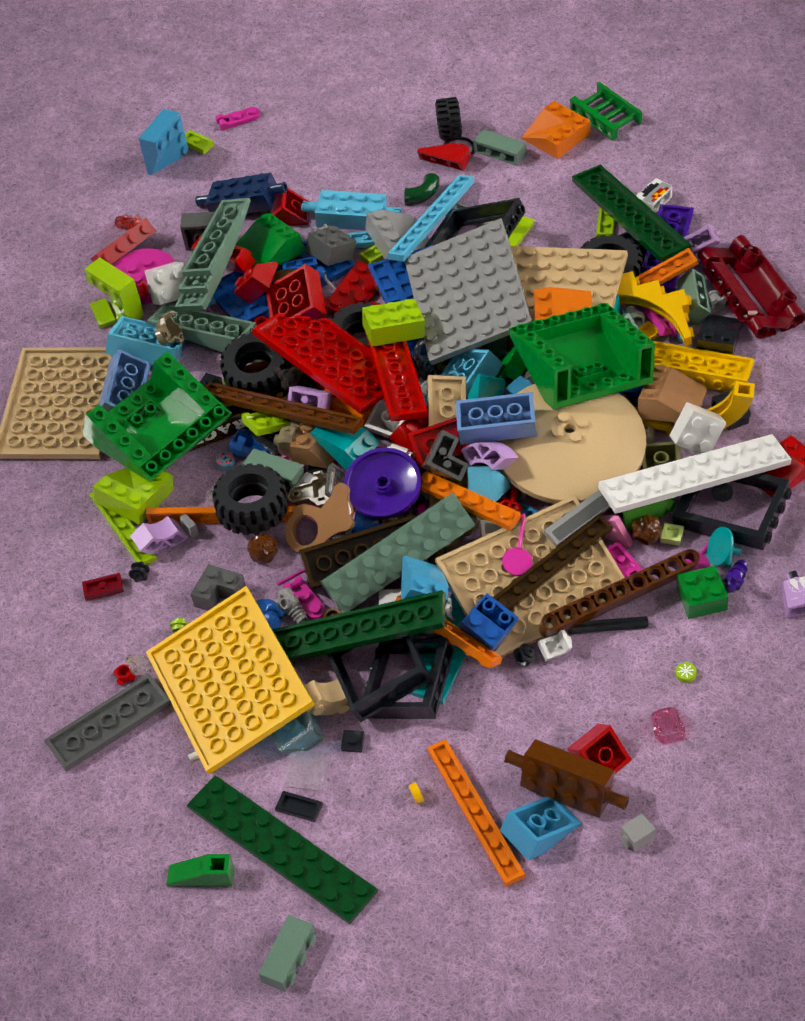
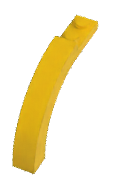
(730, 409)

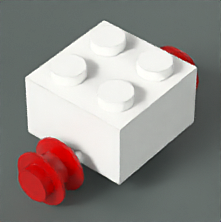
(162, 283)

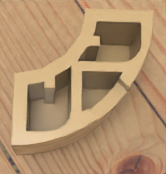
(327, 698)

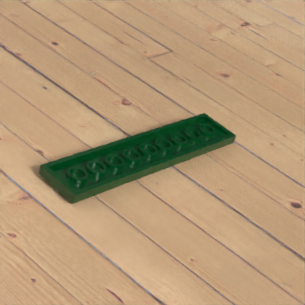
(631, 213)
(363, 626)
(283, 849)

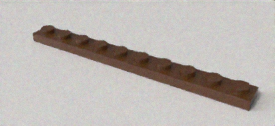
(285, 408)

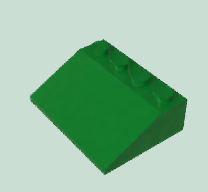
(271, 241)

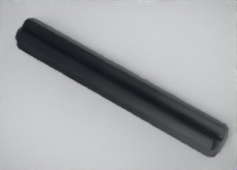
(611, 625)

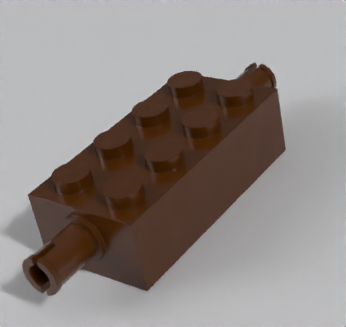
(567, 778)

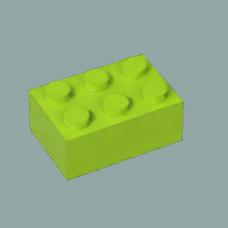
(393, 322)

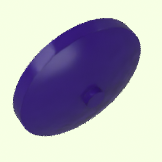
(383, 483)

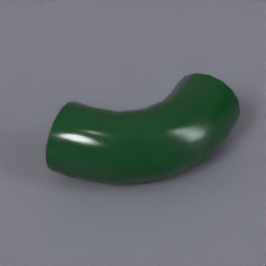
(422, 192)

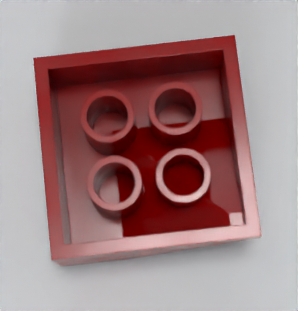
(297, 294)

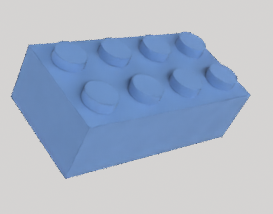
(123, 377)
(496, 418)

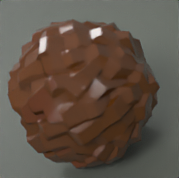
(646, 529)
(262, 548)

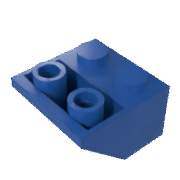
(489, 622)

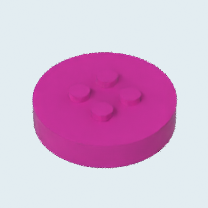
(138, 261)

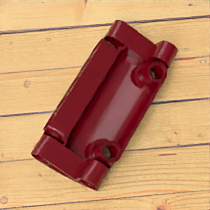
(760, 280)

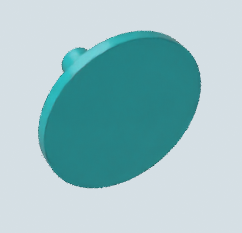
(721, 548)

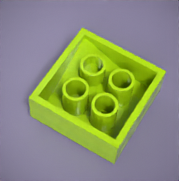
(117, 286)
(131, 494)

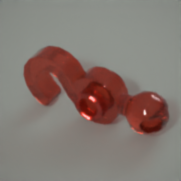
(127, 222)

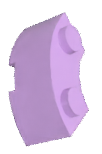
(493, 454)
(157, 536)

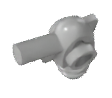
(290, 604)

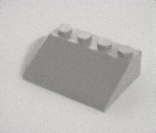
(388, 228)

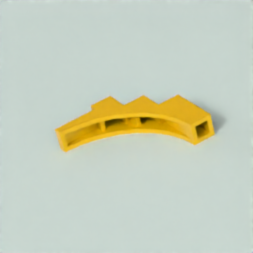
(651, 295)

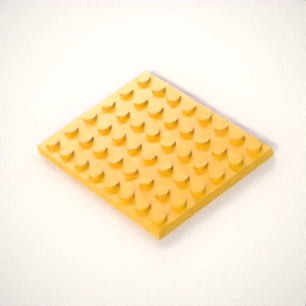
(229, 679)

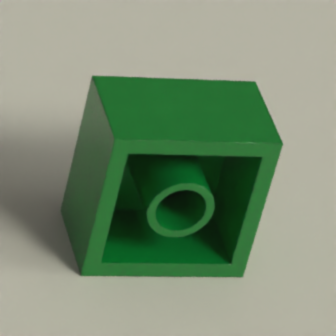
(702, 592)

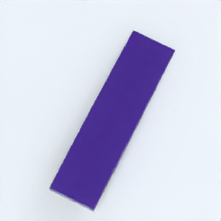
(680, 220)

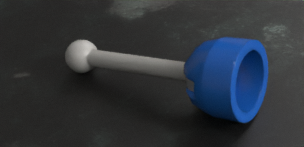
(323, 276)

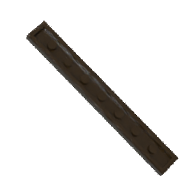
(553, 562)

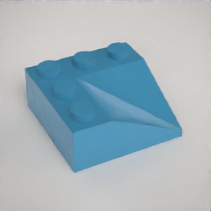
(163, 141)

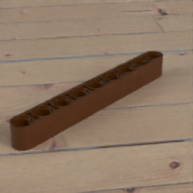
(612, 598)

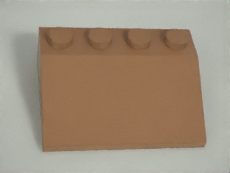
(668, 395)

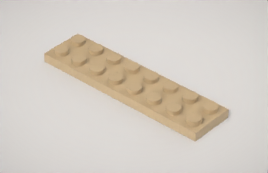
(442, 398)

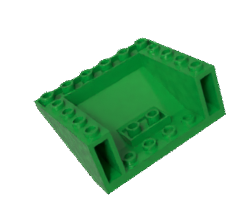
(584, 355)
(156, 420)

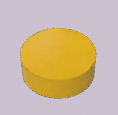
(416, 793)

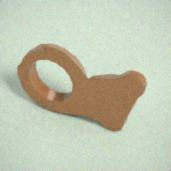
(331, 518)

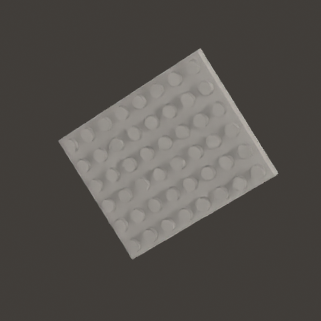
(467, 291)

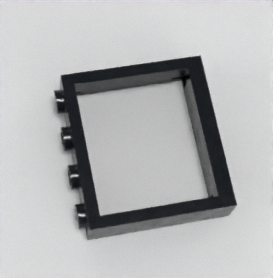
(412, 710)

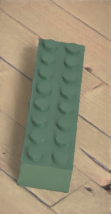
(383, 561)

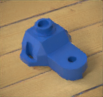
(243, 444)

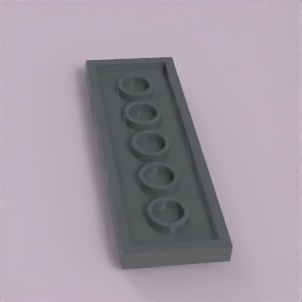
(107, 722)

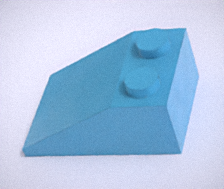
(421, 578)
(538, 826)

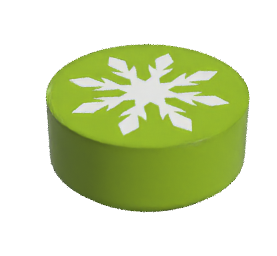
(685, 672)

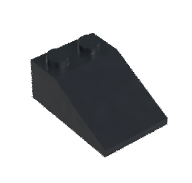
(719, 334)

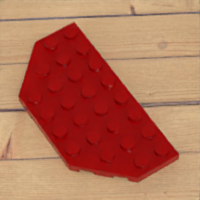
(325, 355)

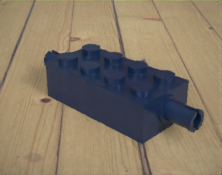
(259, 188)

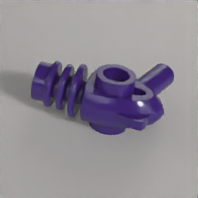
(736, 575)

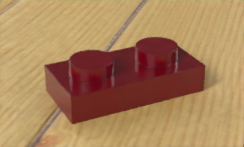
(102, 586)

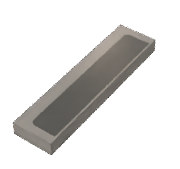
(576, 518)

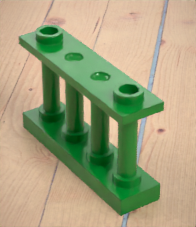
(602, 122)

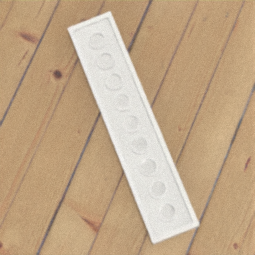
(693, 473)

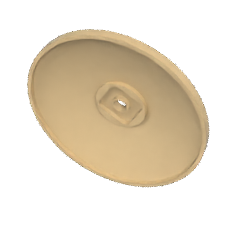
(560, 464)

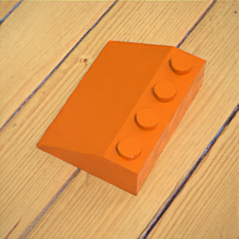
(558, 301)

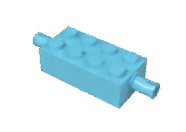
(346, 209)

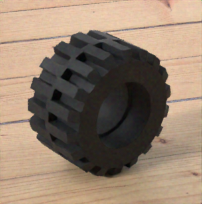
(448, 118)

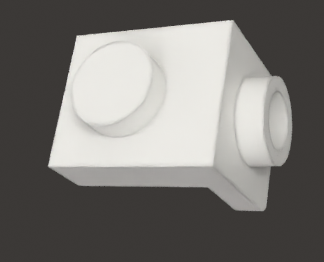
(555, 645)

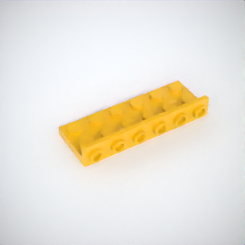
(709, 368)

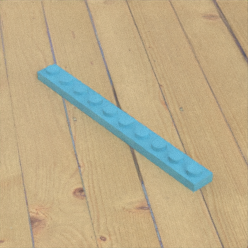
(430, 218)

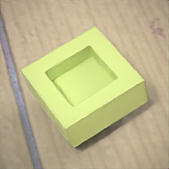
(672, 534)

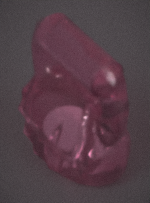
(667, 719)

